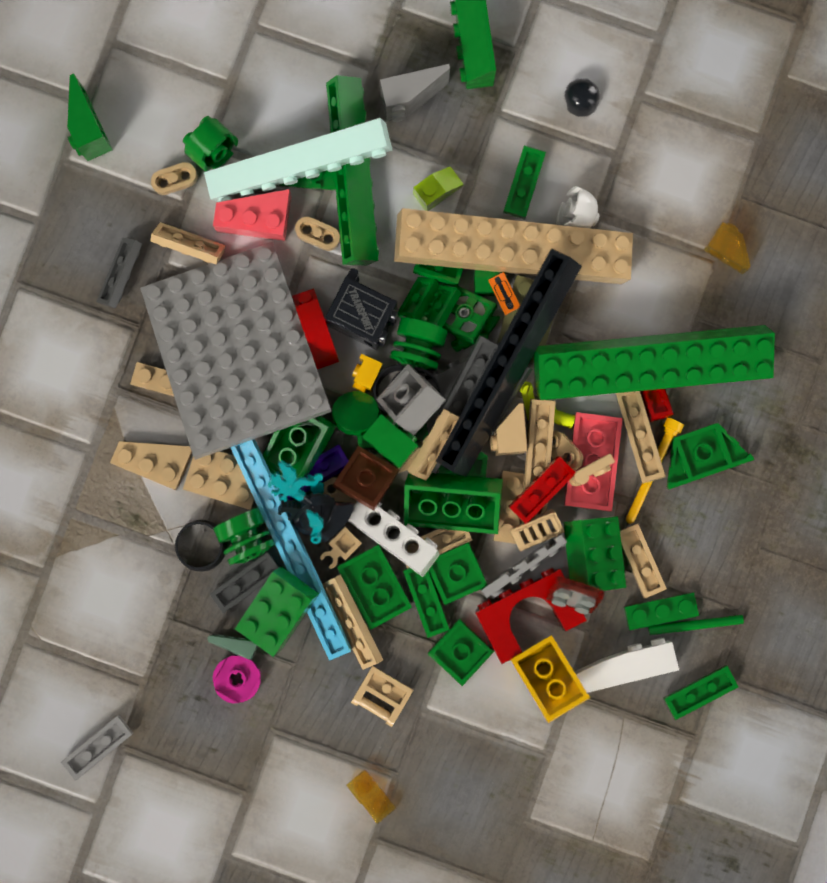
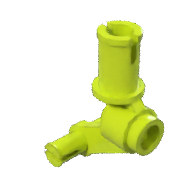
(560, 417)

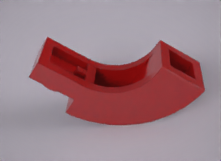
(315, 328)

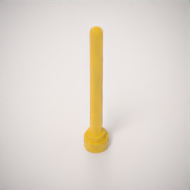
(671, 430)

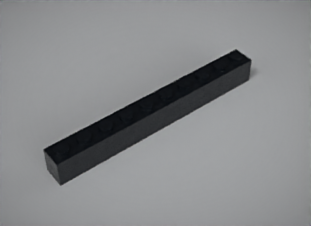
(508, 362)

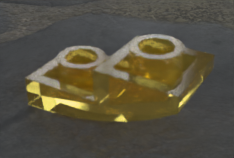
(371, 796)

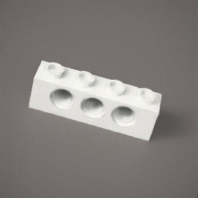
(418, 561)

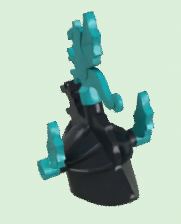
(315, 513)

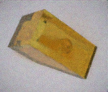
(729, 247)

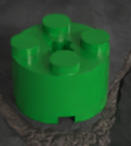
(210, 144)

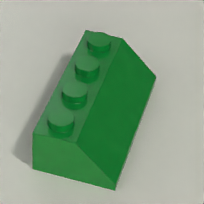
(475, 43)
(453, 502)

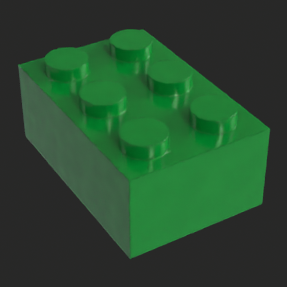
(595, 552)
(277, 611)

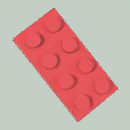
(595, 438)

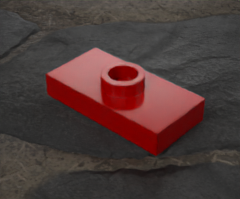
(656, 404)

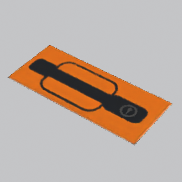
(504, 293)

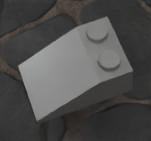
(409, 91)

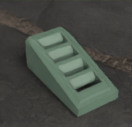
(237, 645)

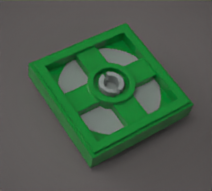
(469, 316)

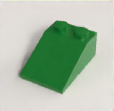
(83, 123)
(299, 445)

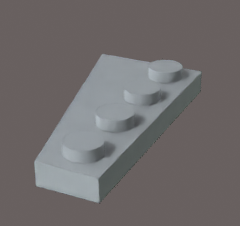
(530, 562)

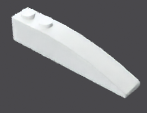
(629, 665)

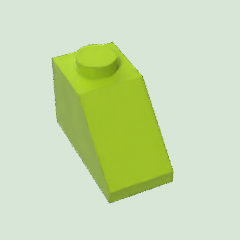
(437, 188)

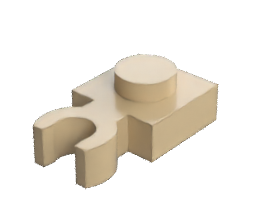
(343, 545)

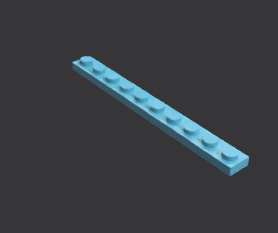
(291, 547)

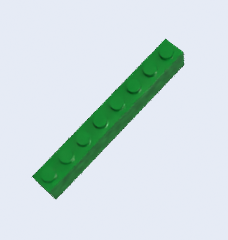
(352, 181)

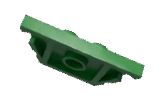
(703, 454)

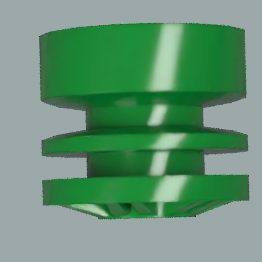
(419, 341)
(244, 536)

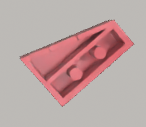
(255, 215)

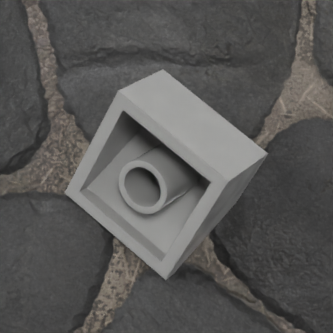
(410, 400)

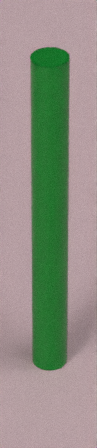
(696, 625)

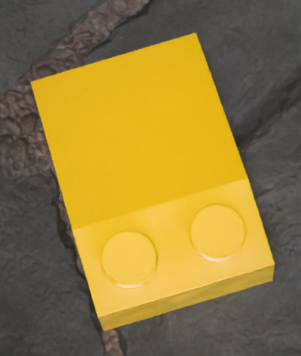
(550, 679)

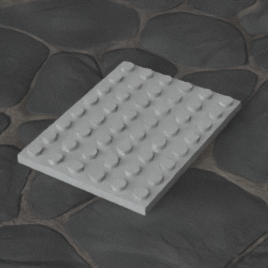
(234, 350)

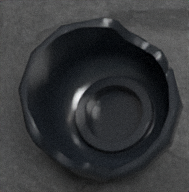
(582, 97)

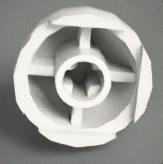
(579, 210)

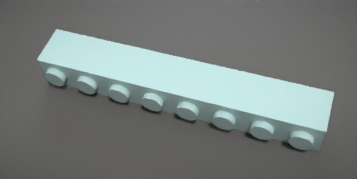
(299, 161)

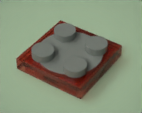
(575, 595)

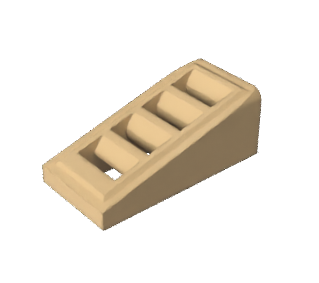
(557, 530)

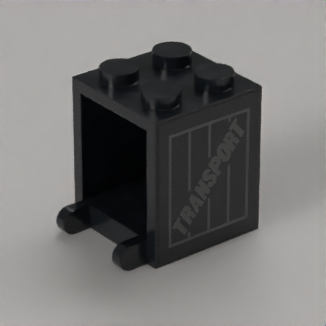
(362, 312)

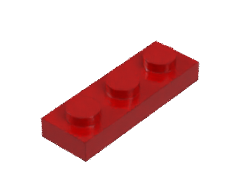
(542, 489)

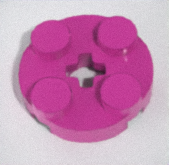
(223, 682)

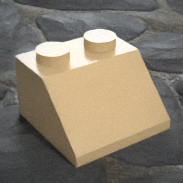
(511, 434)

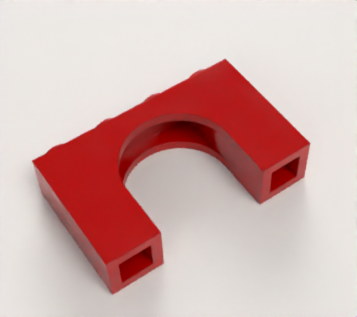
(496, 615)

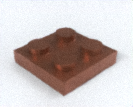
(366, 478)

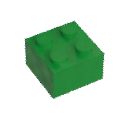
(390, 441)

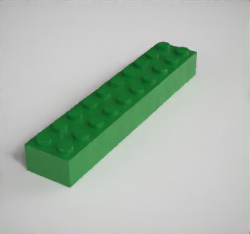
(654, 362)

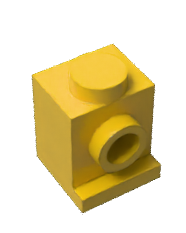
(366, 373)

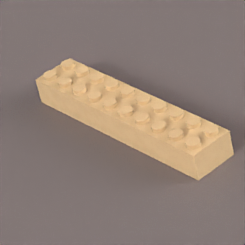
(509, 245)

